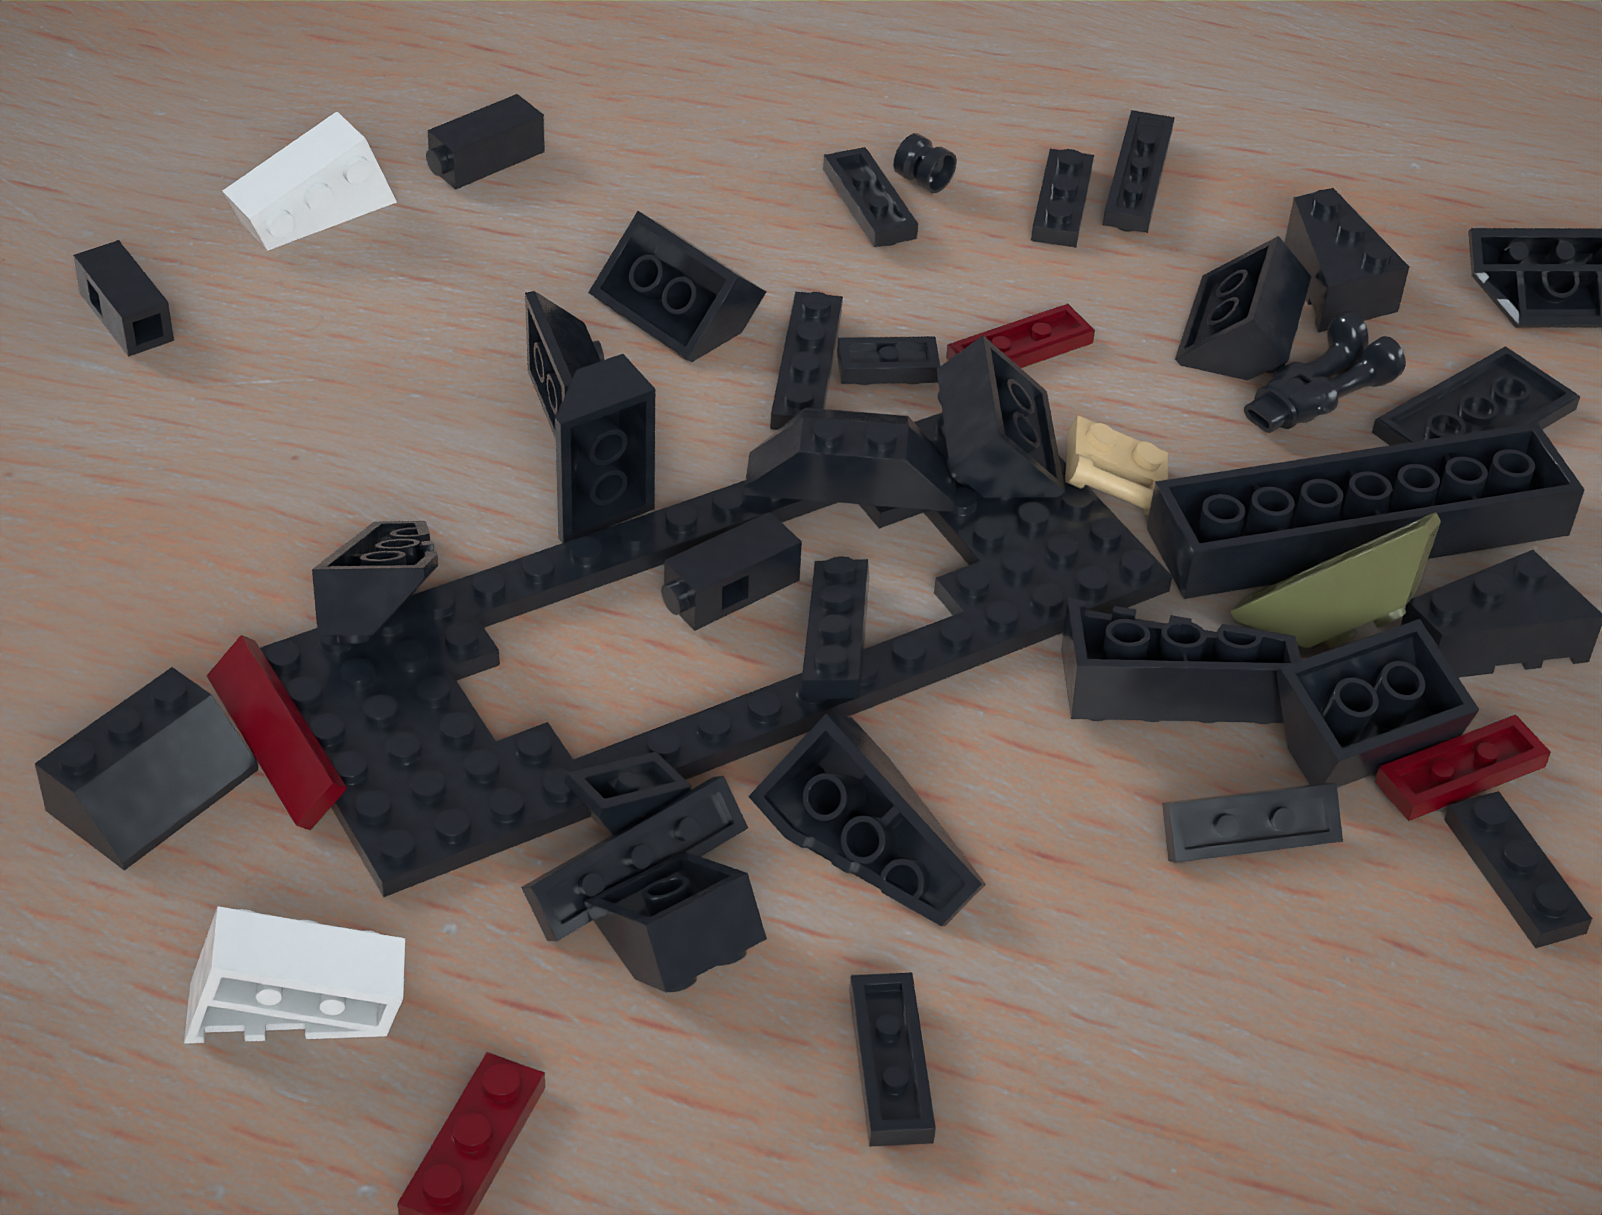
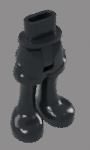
(1302, 389)

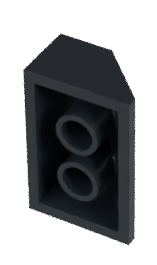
(675, 289)
(1246, 314)
(555, 350)
(997, 426)
(605, 448)
(1371, 704)
(144, 768)

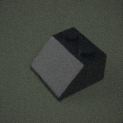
(679, 920)

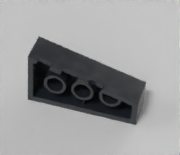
(1170, 670)

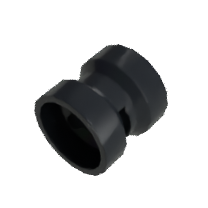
(921, 161)

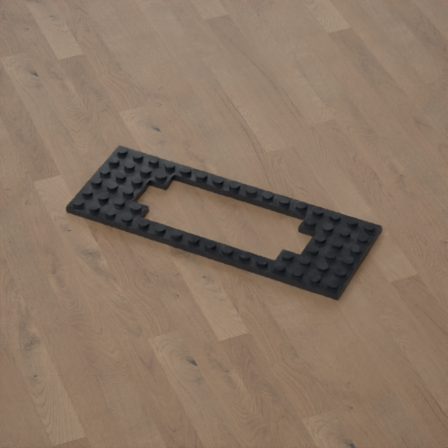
(442, 793)

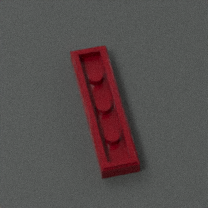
(276, 733)

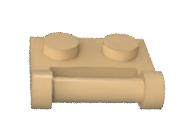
(1113, 462)

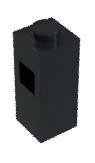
(485, 141)
(123, 298)
(731, 571)

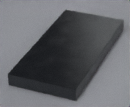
(1485, 396)

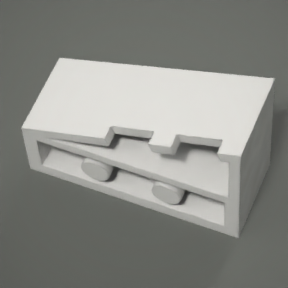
(310, 185)
(293, 975)

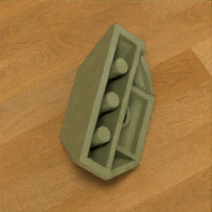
(1345, 591)

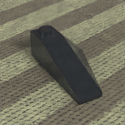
(371, 578)
(864, 817)

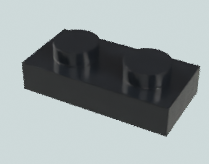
(888, 360)

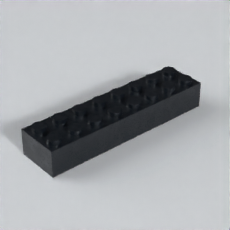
(1291, 515)

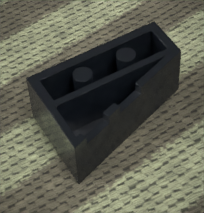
(1346, 259)
(1508, 617)

